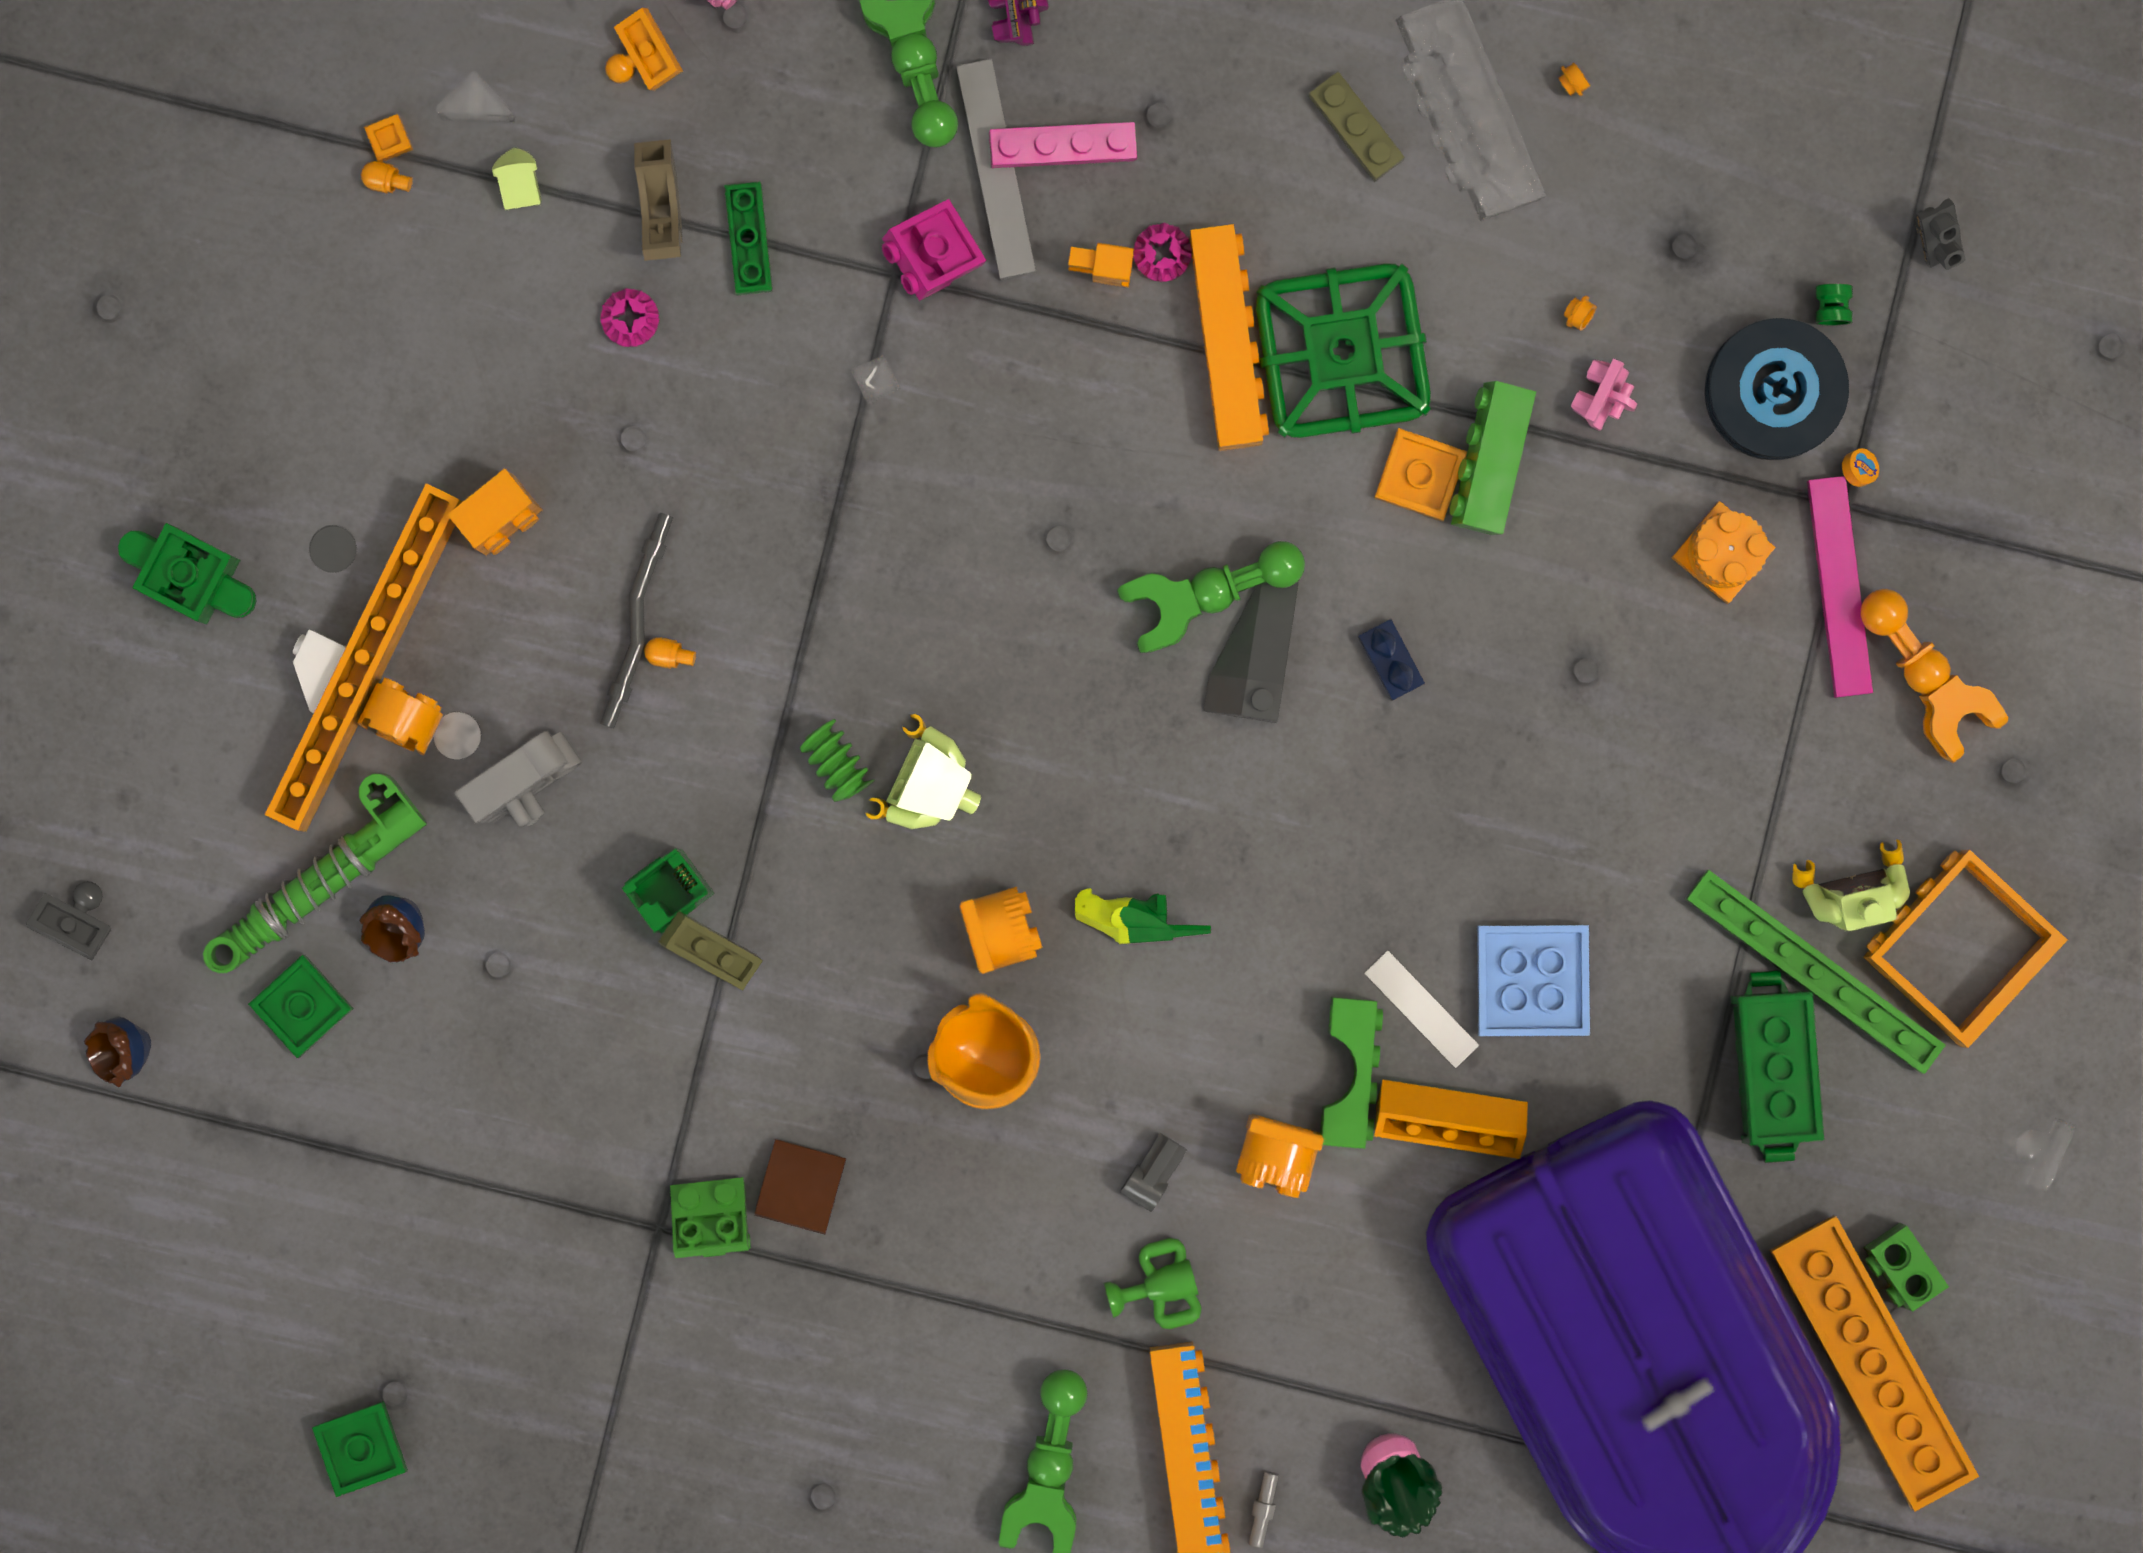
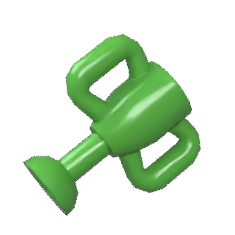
(1161, 1285)

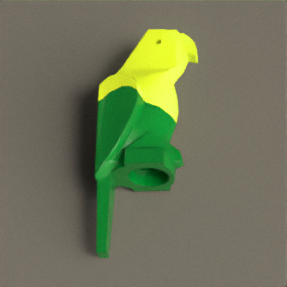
(1132, 919)

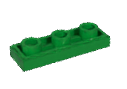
(750, 259)

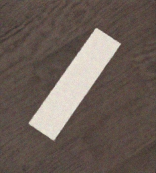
(1421, 1009)

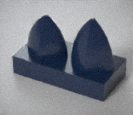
(1391, 659)

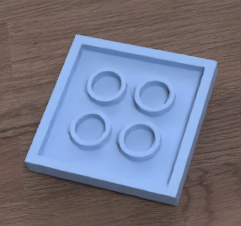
(1533, 980)

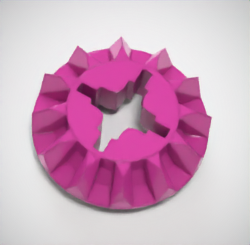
(1167, 268)
(642, 328)

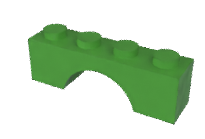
(1346, 1120)

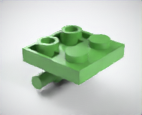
(709, 1218)

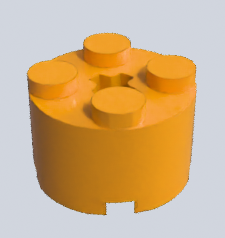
(400, 717)

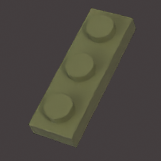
(1356, 126)
(710, 950)

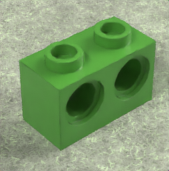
(1911, 1262)

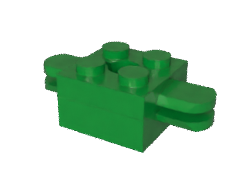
(186, 574)

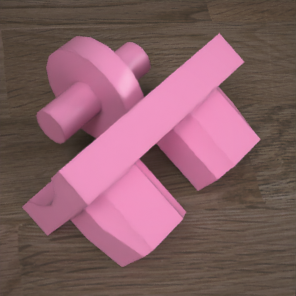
(1610, 397)

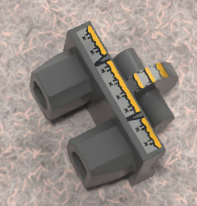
(1940, 235)

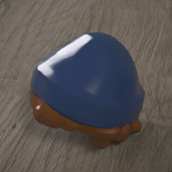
(393, 928)
(117, 1050)

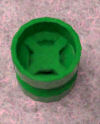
(1834, 304)

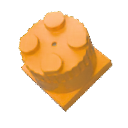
(1724, 551)
(1000, 929)
(1278, 1155)

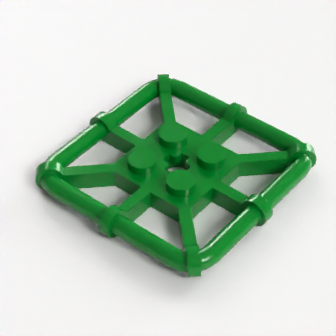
(1357, 330)

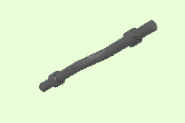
(654, 550)

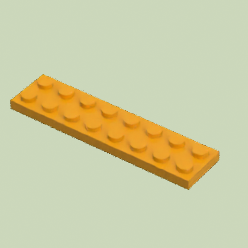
(1874, 1363)

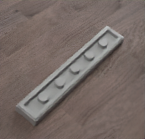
(997, 184)

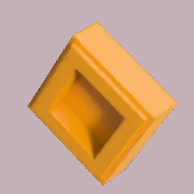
(388, 138)

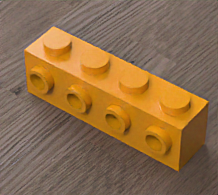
(1450, 1116)

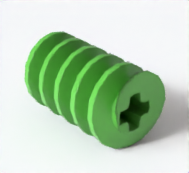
(835, 762)

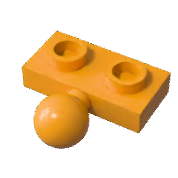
(646, 52)

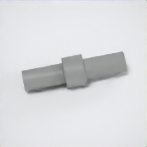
(1677, 1404)
(1263, 1509)

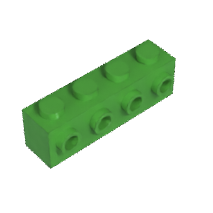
(1492, 457)

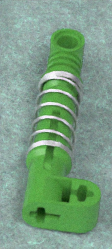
(352, 857)

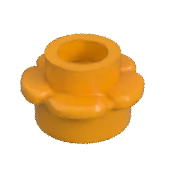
(1573, 80)
(1579, 312)

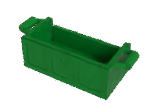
(1777, 1067)

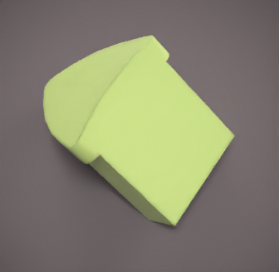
(517, 179)

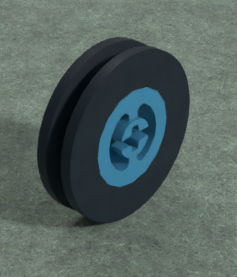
(1798, 352)

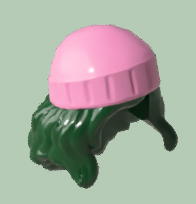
(1398, 1485)

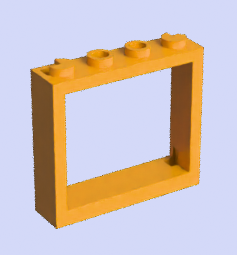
(2008, 988)

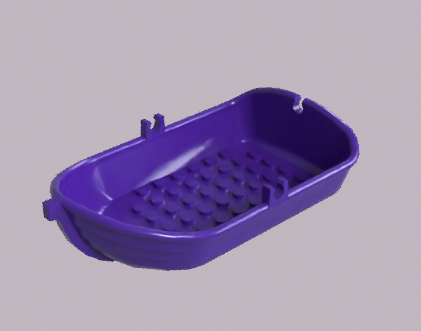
(1601, 1291)

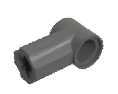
(1150, 1178)

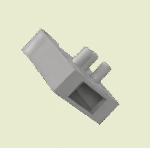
(516, 780)

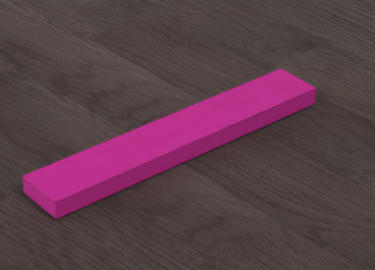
(1839, 586)

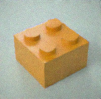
(495, 513)

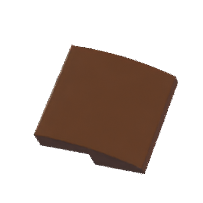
(800, 1187)

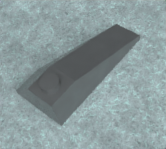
(1254, 660)

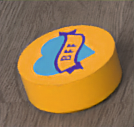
(1860, 467)

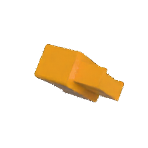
(1107, 263)

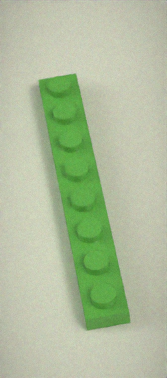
(1815, 972)

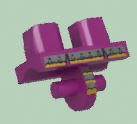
(1020, 18)

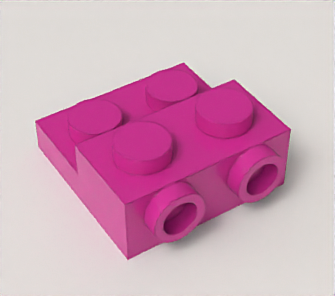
(932, 250)

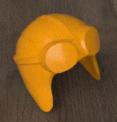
(984, 1054)

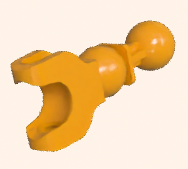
(1928, 673)

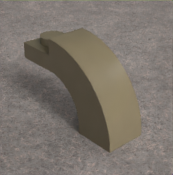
(658, 200)

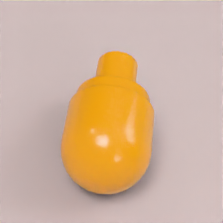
(384, 177)
(668, 653)

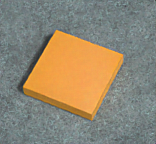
(1420, 474)

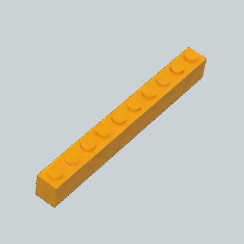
(364, 660)

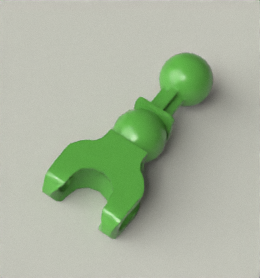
(915, 59)
(1209, 591)
(1049, 1468)

